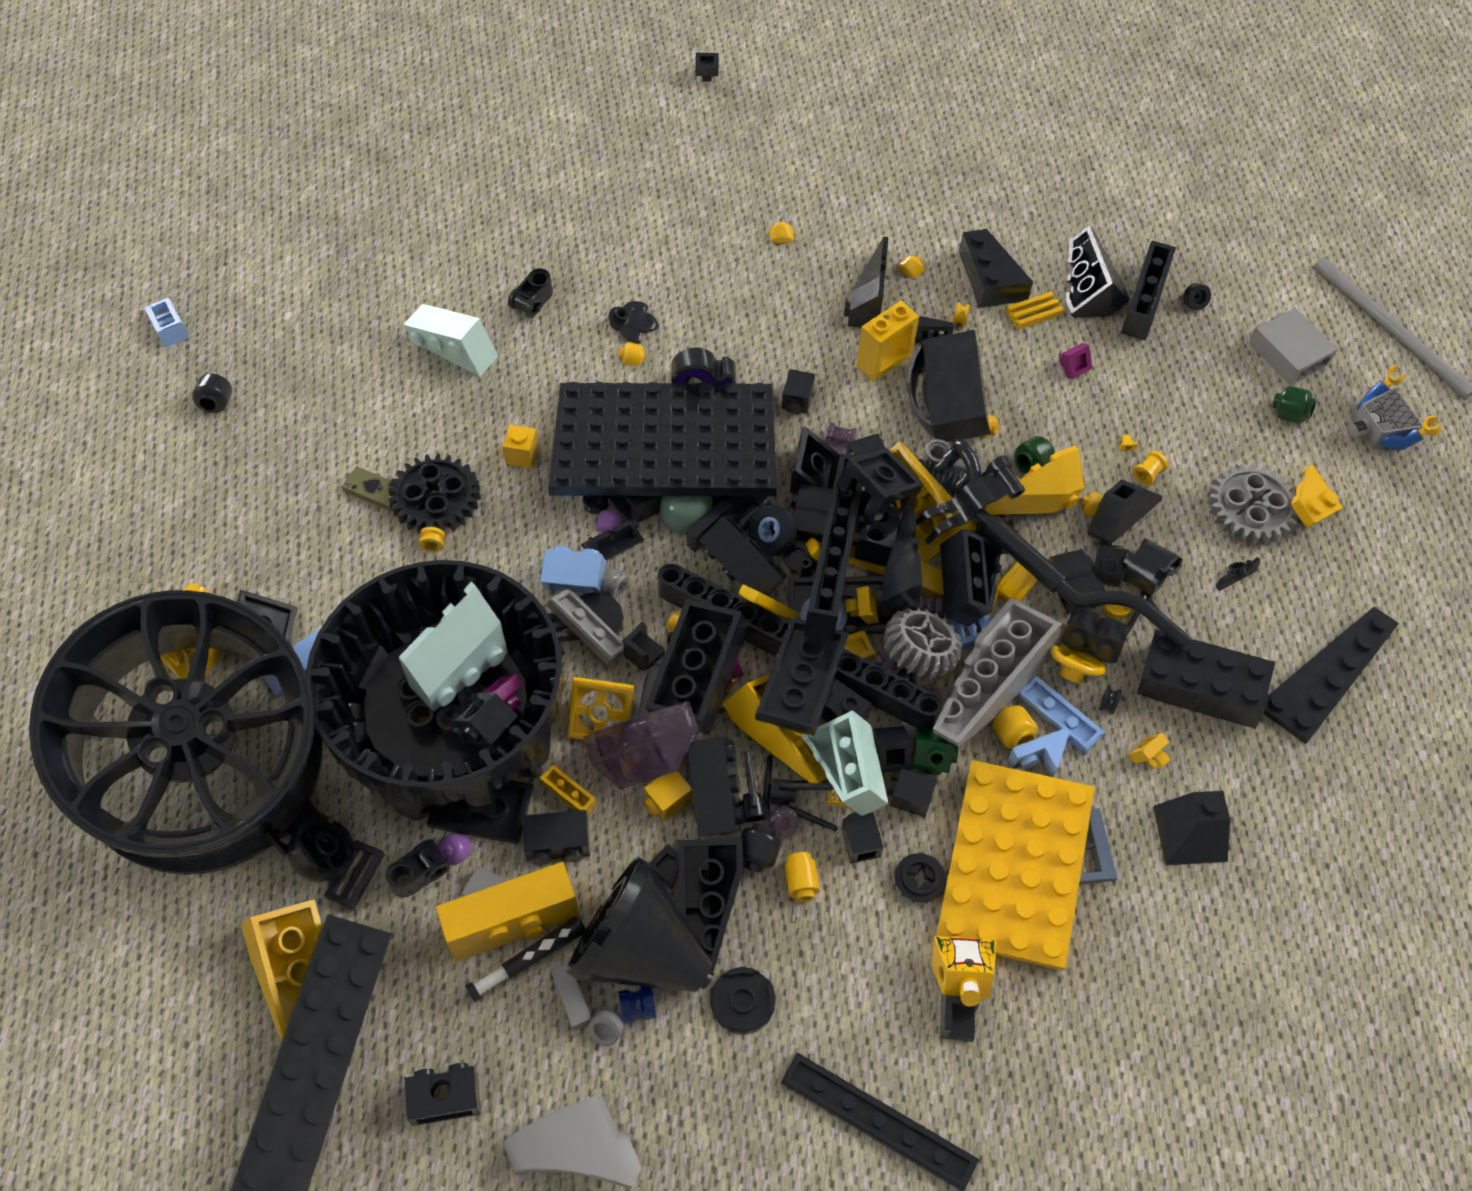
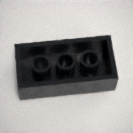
(699, 661)
(1207, 679)

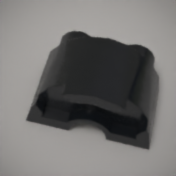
(1150, 566)

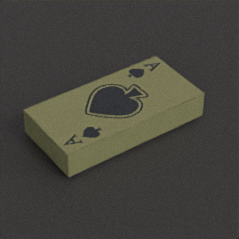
(368, 487)

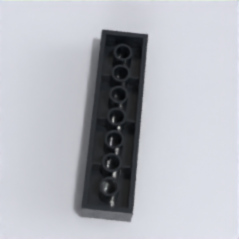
(312, 1059)

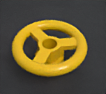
(1076, 663)

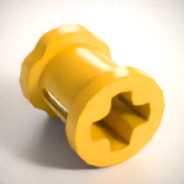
(1147, 471)

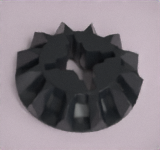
(932, 871)

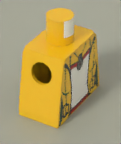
(964, 967)

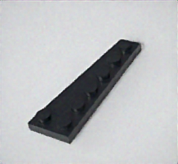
(1318, 686)

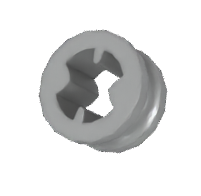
(615, 583)

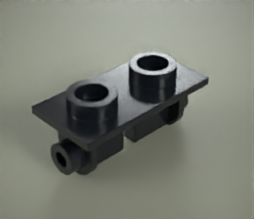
(616, 541)

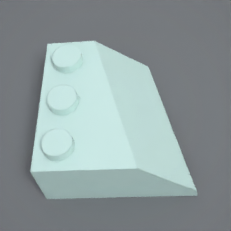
(455, 650)

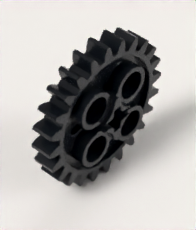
(434, 493)

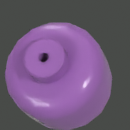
(609, 519)
(454, 848)

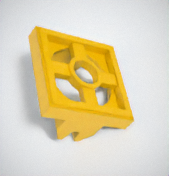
(580, 688)

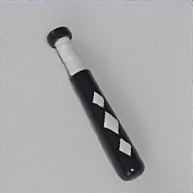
(537, 951)

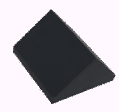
(814, 462)

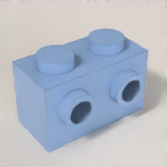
(574, 570)

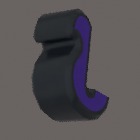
(702, 365)

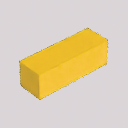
(567, 790)

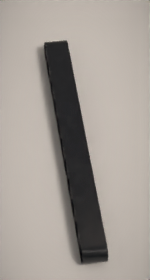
(679, 584)

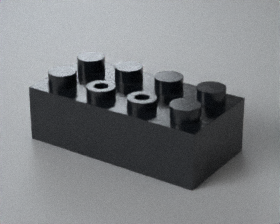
(950, 387)

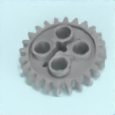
(1264, 518)

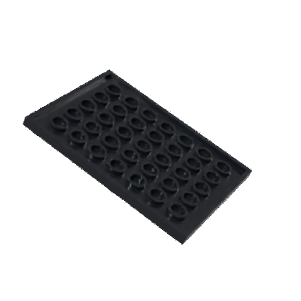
(664, 440)

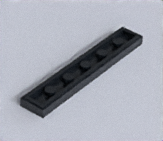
(880, 1122)

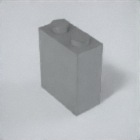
(1292, 346)

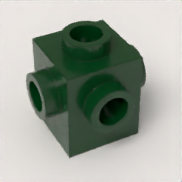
(933, 753)

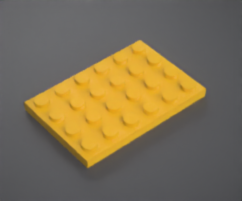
(1017, 863)

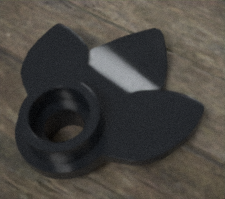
(632, 320)

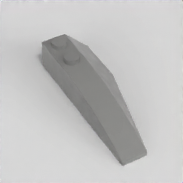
(997, 669)

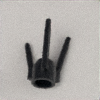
(785, 791)
(753, 804)

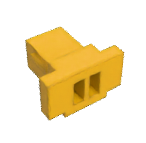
(1127, 443)

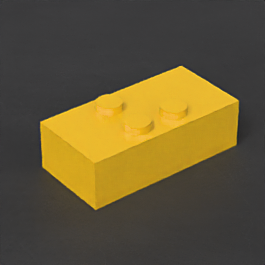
(508, 911)

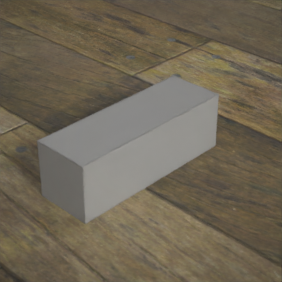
(571, 997)

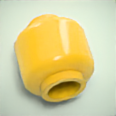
(1014, 726)

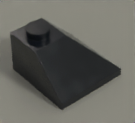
(1194, 828)

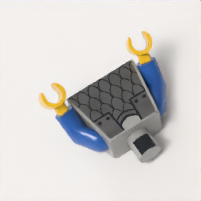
(1388, 419)

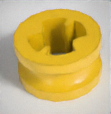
(961, 314)
(431, 539)

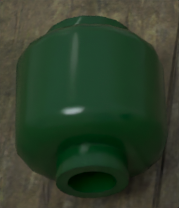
(1294, 404)
(1032, 452)

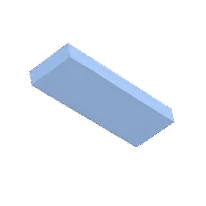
(1060, 714)

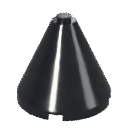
(641, 938)

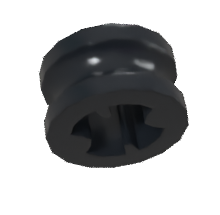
(595, 509)
(1110, 700)

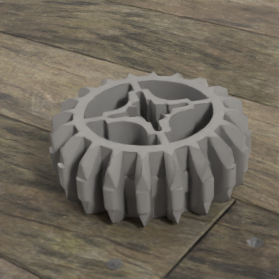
(922, 643)

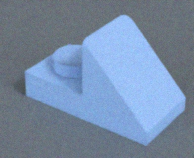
(1046, 748)

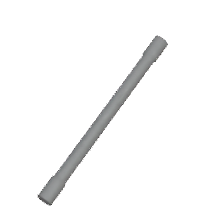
(1453, 378)

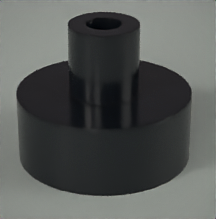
(1197, 296)

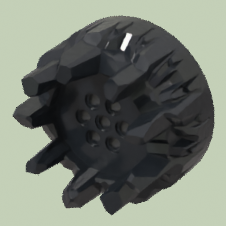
(364, 690)

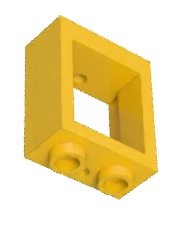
(887, 342)

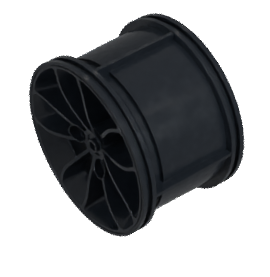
(140, 632)

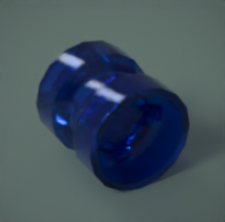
(629, 1007)

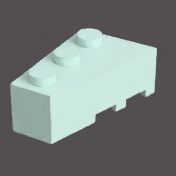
(452, 337)
(850, 761)

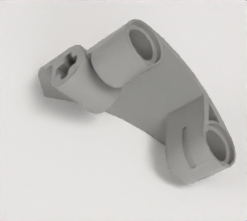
(578, 1142)

